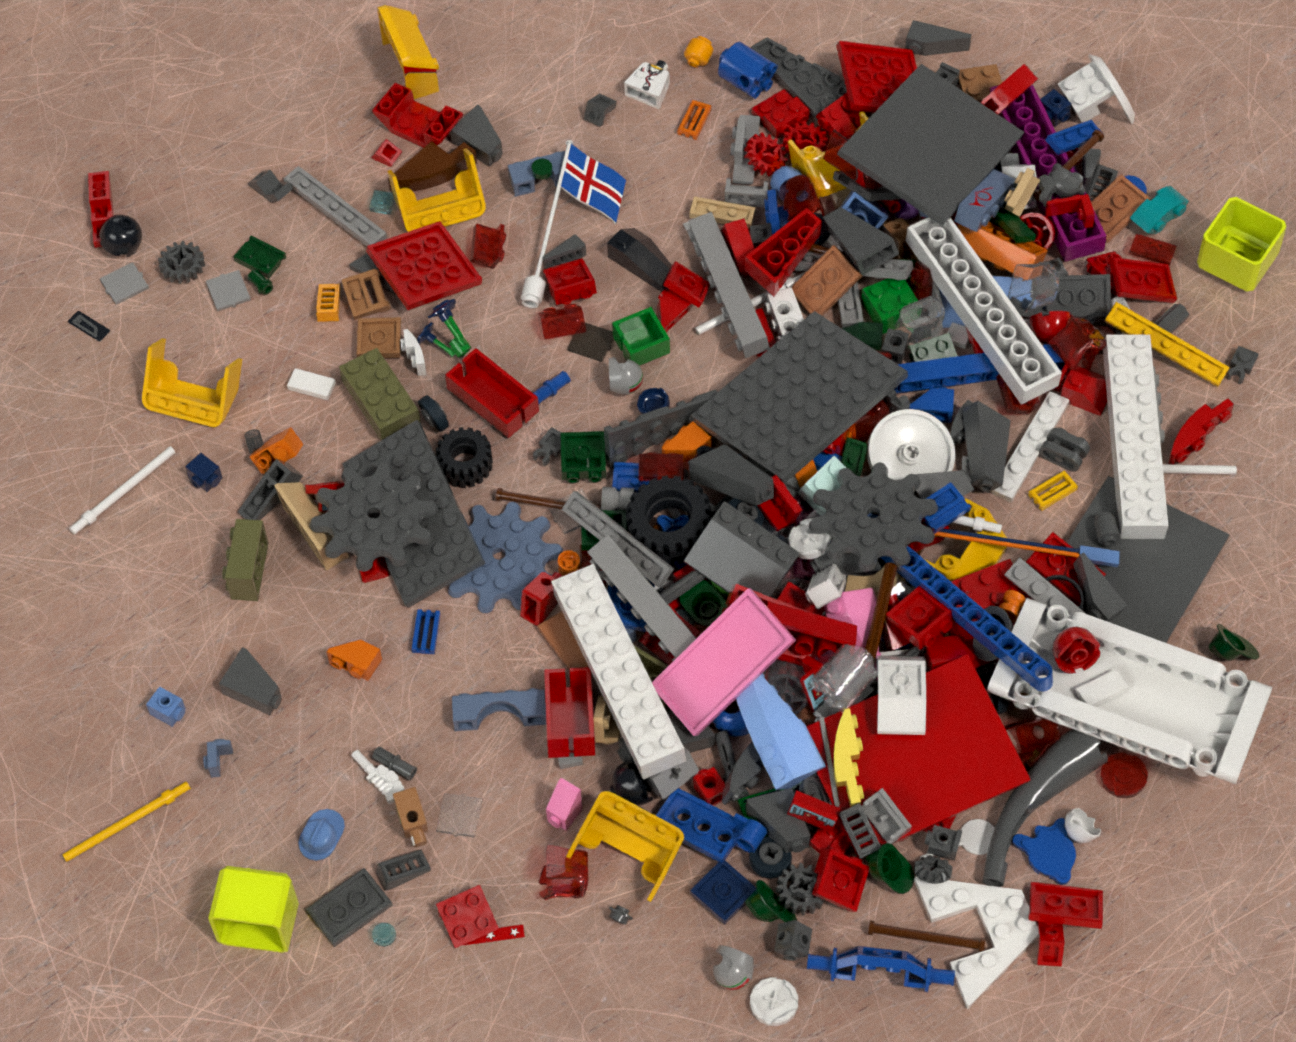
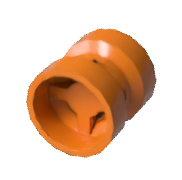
(568, 562)
(1012, 603)

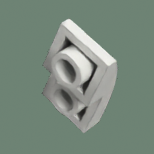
(413, 352)

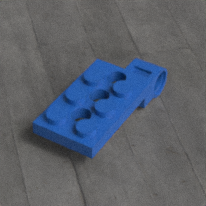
(744, 832)

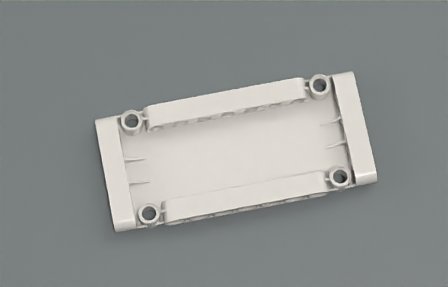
(1176, 700)

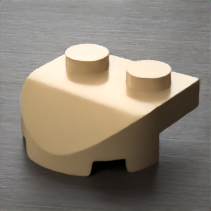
(1019, 198)

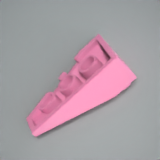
(857, 609)

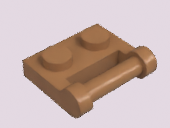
(359, 297)

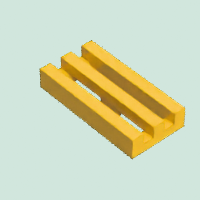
(1057, 497)

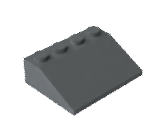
(740, 553)

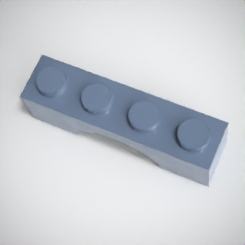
(472, 709)

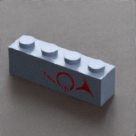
(984, 201)

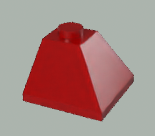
(1085, 390)

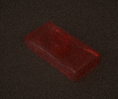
(1152, 249)

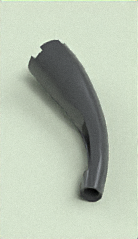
(1057, 769)

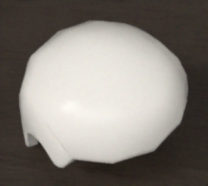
(1080, 826)

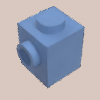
(166, 707)

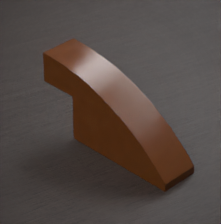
(432, 167)

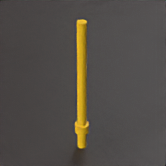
(167, 797)

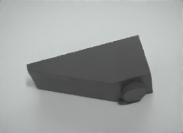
(932, 39)
(264, 495)
(1099, 596)

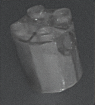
(844, 676)
(786, 680)

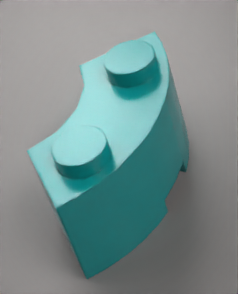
(1160, 210)

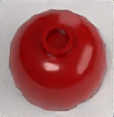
(1042, 227)
(1049, 325)
(1075, 649)

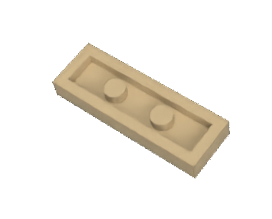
(722, 211)

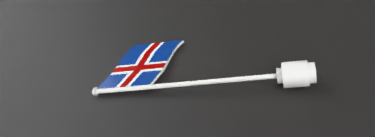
(589, 184)

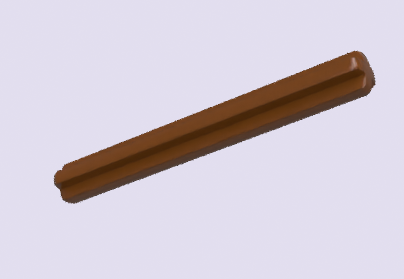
(881, 609)

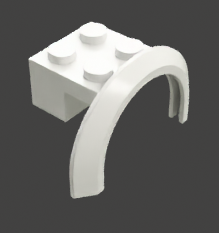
(1091, 87)

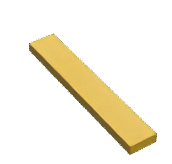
(1168, 344)

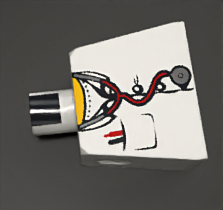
(648, 83)

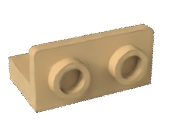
(604, 724)

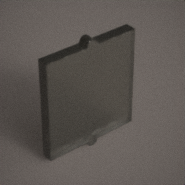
(592, 343)

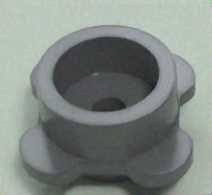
(620, 914)

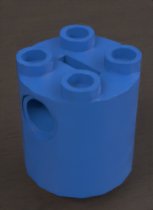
(746, 69)

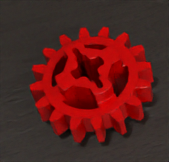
(805, 136)
(765, 153)

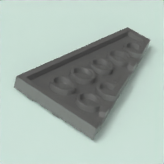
(804, 80)
(649, 429)

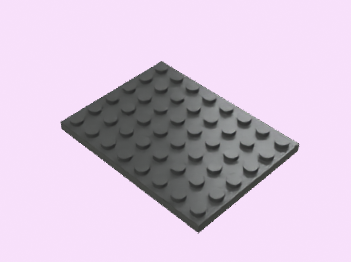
(799, 396)

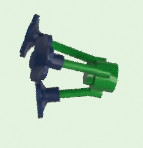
(459, 344)

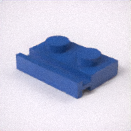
(627, 476)
(950, 507)

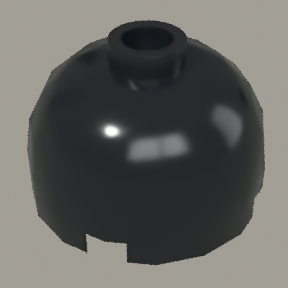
(121, 235)
(629, 784)

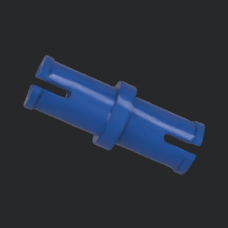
(551, 387)

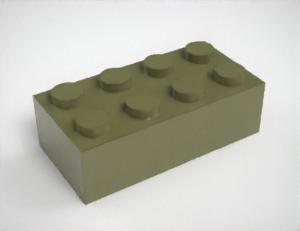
(378, 393)

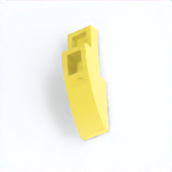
(846, 749)

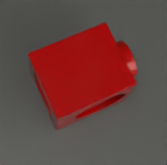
(710, 795)

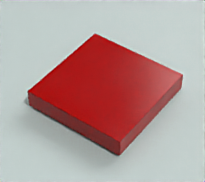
(686, 284)

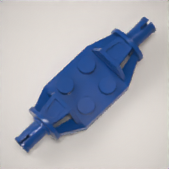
(878, 957)

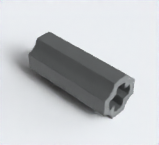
(1173, 318)

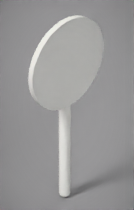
(975, 837)

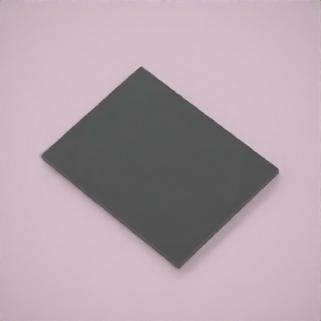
(930, 144)
(1153, 574)

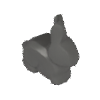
(1061, 183)

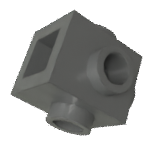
(793, 940)

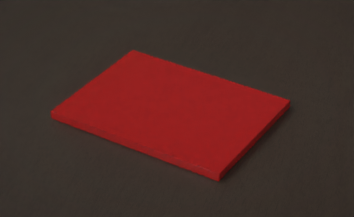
(937, 774)

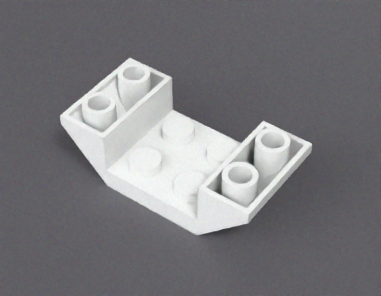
(901, 695)

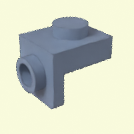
(214, 751)

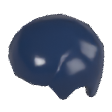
(652, 399)

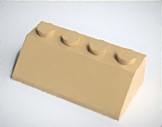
(301, 510)

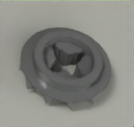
(940, 874)

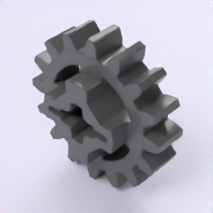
(181, 262)
(795, 896)

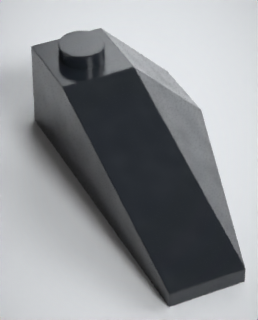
(639, 256)

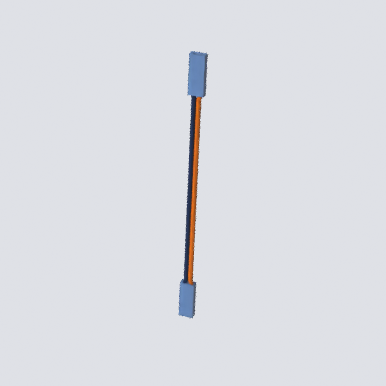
(1096, 555)

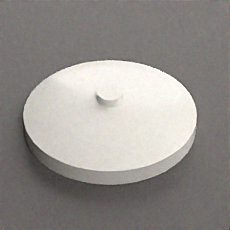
(911, 444)

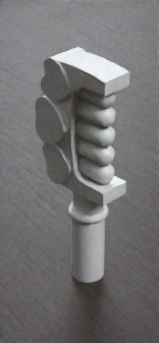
(381, 777)

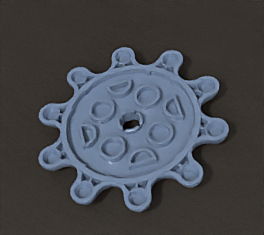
(523, 558)

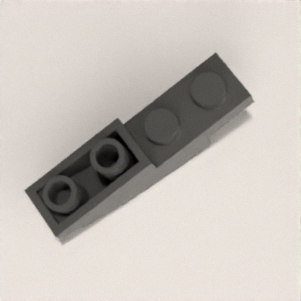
(743, 774)

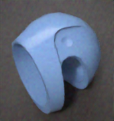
(781, 177)

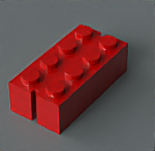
(492, 393)
(569, 713)

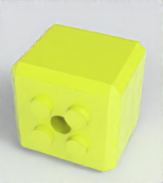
(1241, 244)
(253, 909)

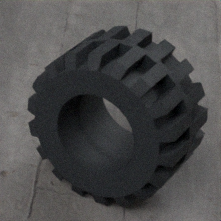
(464, 442)

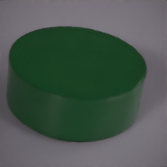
(542, 169)

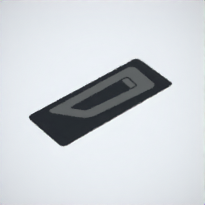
(89, 326)

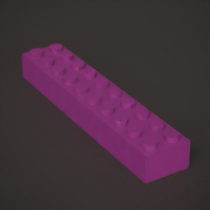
(1032, 149)

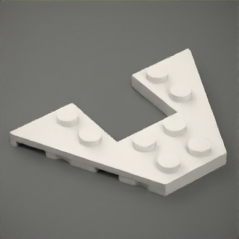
(1004, 919)

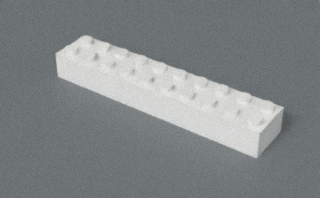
(984, 308)
(1135, 437)
(618, 672)

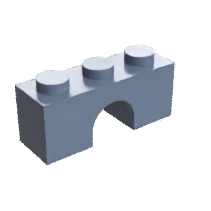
(521, 173)

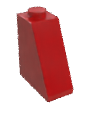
(738, 243)

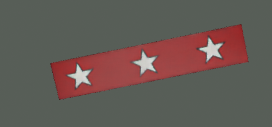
(502, 933)

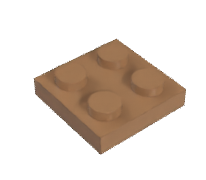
(978, 80)
(380, 334)

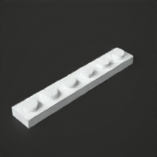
(1028, 448)

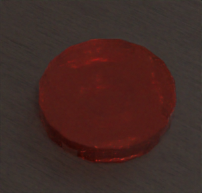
(1124, 775)

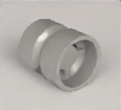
(616, 499)

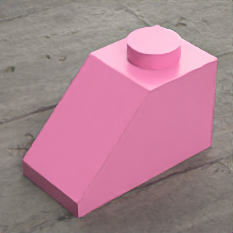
(564, 805)

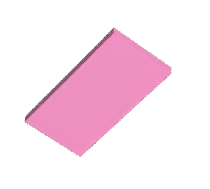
(722, 662)

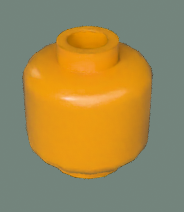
(698, 51)

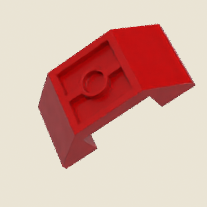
(414, 120)

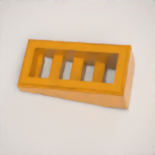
(328, 314)

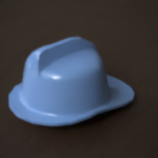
(321, 834)

